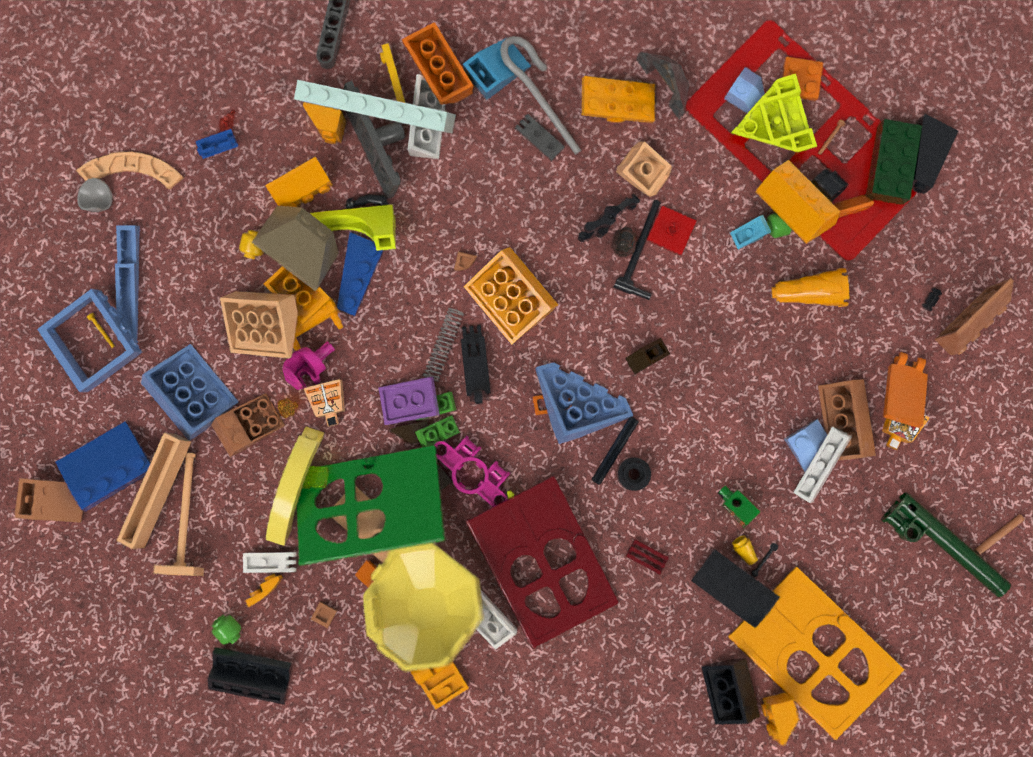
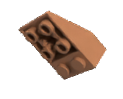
(247, 424)
(46, 501)

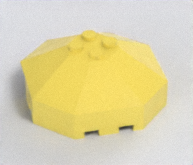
(422, 607)

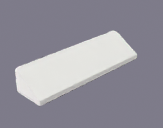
(822, 464)

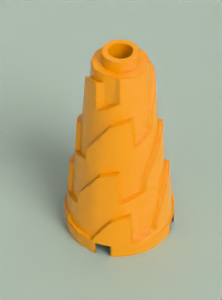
(824, 288)

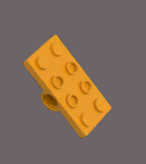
(618, 100)
(440, 683)

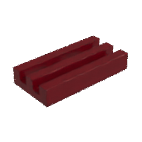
(661, 564)

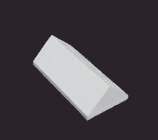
(424, 141)
(496, 626)

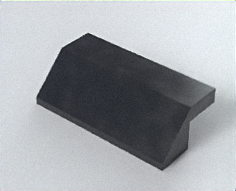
(249, 675)

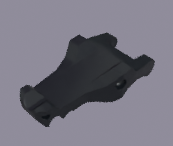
(600, 227)

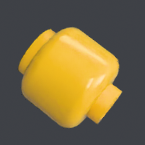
(247, 247)

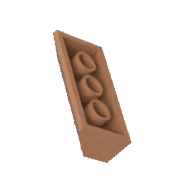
(846, 408)

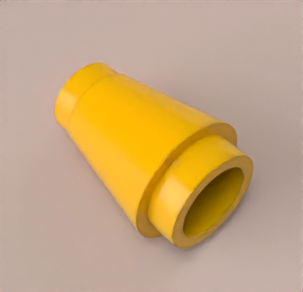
(744, 549)

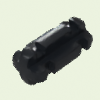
(932, 299)

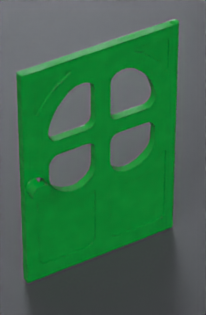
(407, 499)

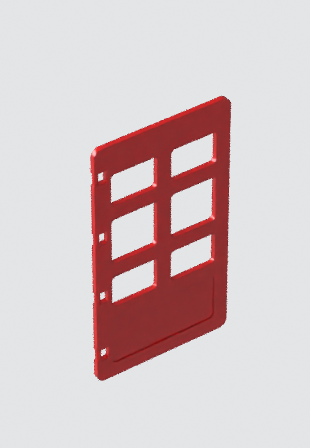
(851, 231)

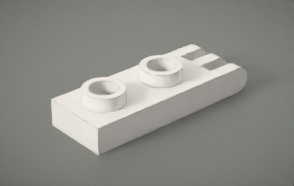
(268, 562)

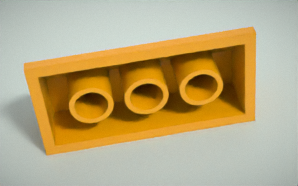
(798, 202)

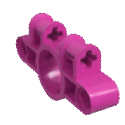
(454, 461)

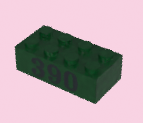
(893, 161)

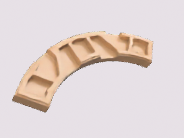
(131, 163)

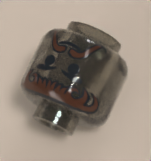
(624, 242)

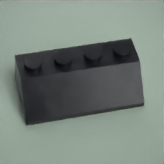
(735, 588)

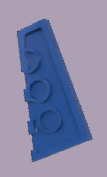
(357, 272)

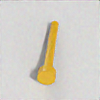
(91, 317)

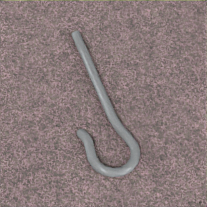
(531, 86)

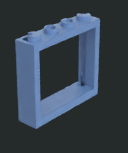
(64, 356)

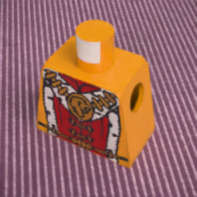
(901, 432)

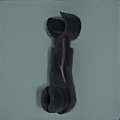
(365, 199)

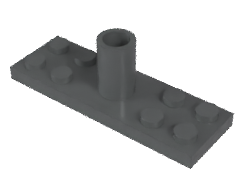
(372, 144)

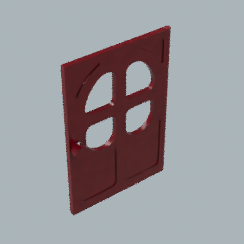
(523, 528)

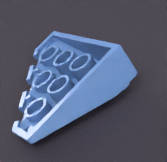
(591, 405)

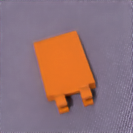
(906, 391)

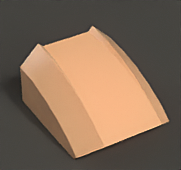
(644, 169)

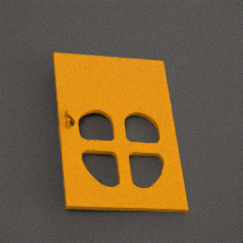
(790, 629)

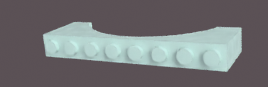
(375, 106)

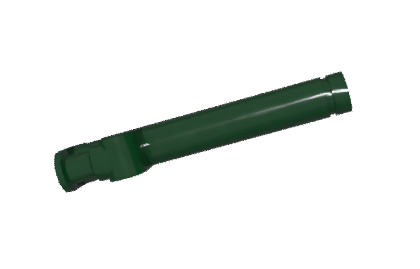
(923, 522)

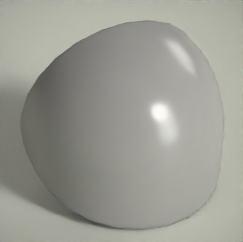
(94, 195)

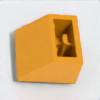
(781, 716)

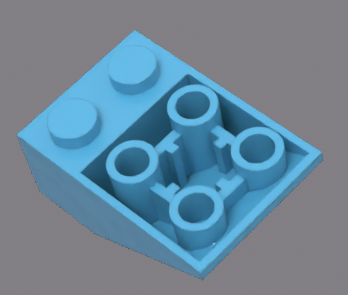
(489, 71)

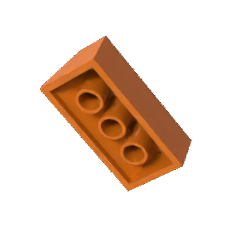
(438, 65)

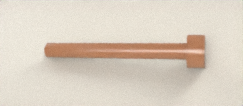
(841, 123)

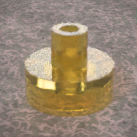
(287, 407)

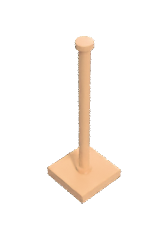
(180, 567)

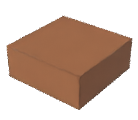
(324, 614)

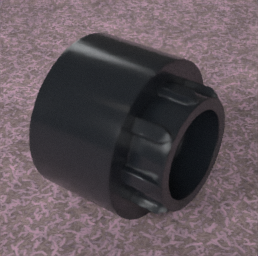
(830, 184)
(643, 478)

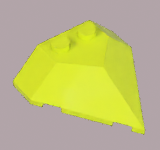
(779, 118)

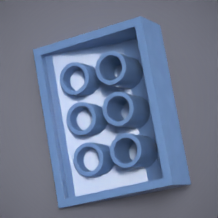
(188, 391)

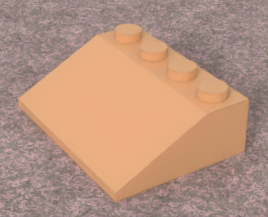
(260, 323)

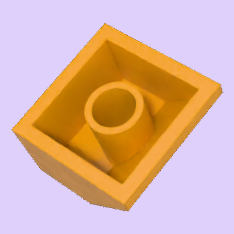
(328, 122)

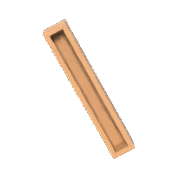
(154, 491)

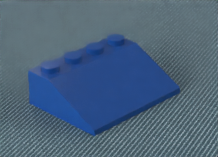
(104, 466)

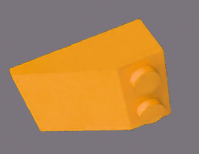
(307, 300)

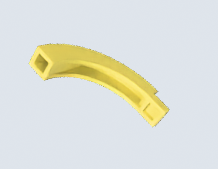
(291, 484)

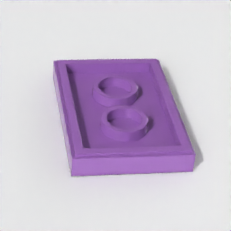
(409, 401)

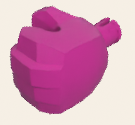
(295, 366)

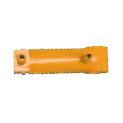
(328, 311)

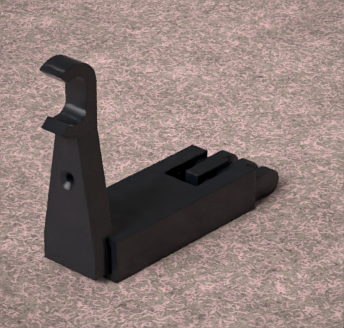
(476, 365)

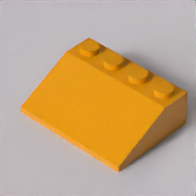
(510, 295)

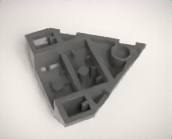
(673, 76)

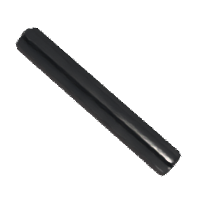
(615, 450)

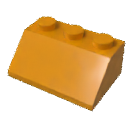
(300, 184)

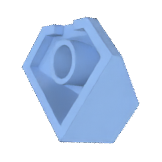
(746, 90)
(806, 442)

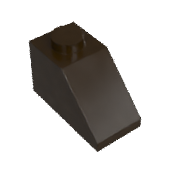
(647, 356)

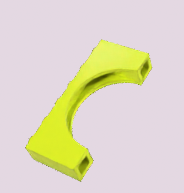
(374, 221)

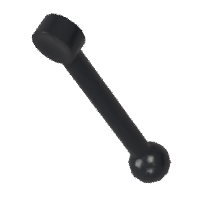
(773, 547)

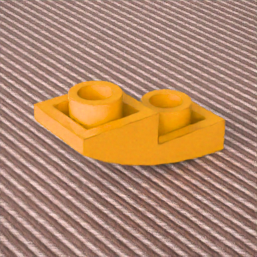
(268, 586)

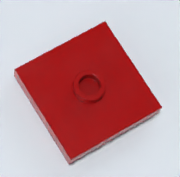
(671, 230)

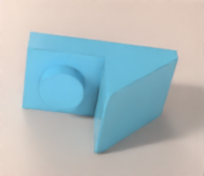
(750, 232)

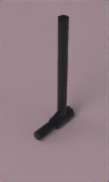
(625, 283)

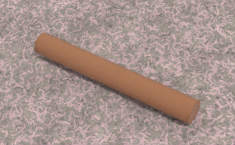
(999, 534)

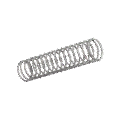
(434, 349)

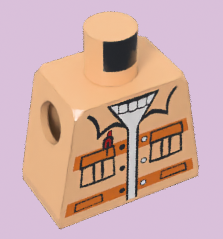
(327, 400)

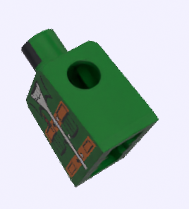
(744, 513)

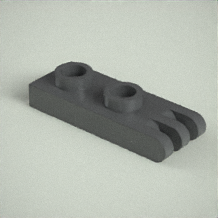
(540, 137)

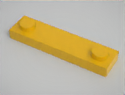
(387, 58)

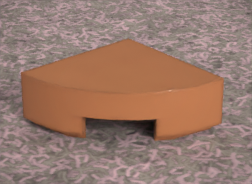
(464, 261)

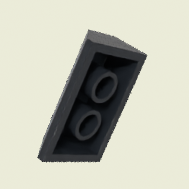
(731, 692)

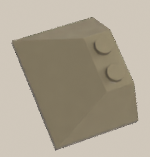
(298, 244)

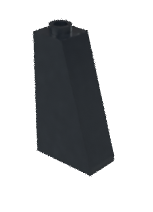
(933, 149)

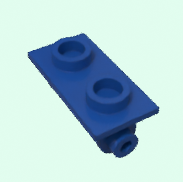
(216, 143)

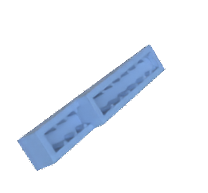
(127, 276)

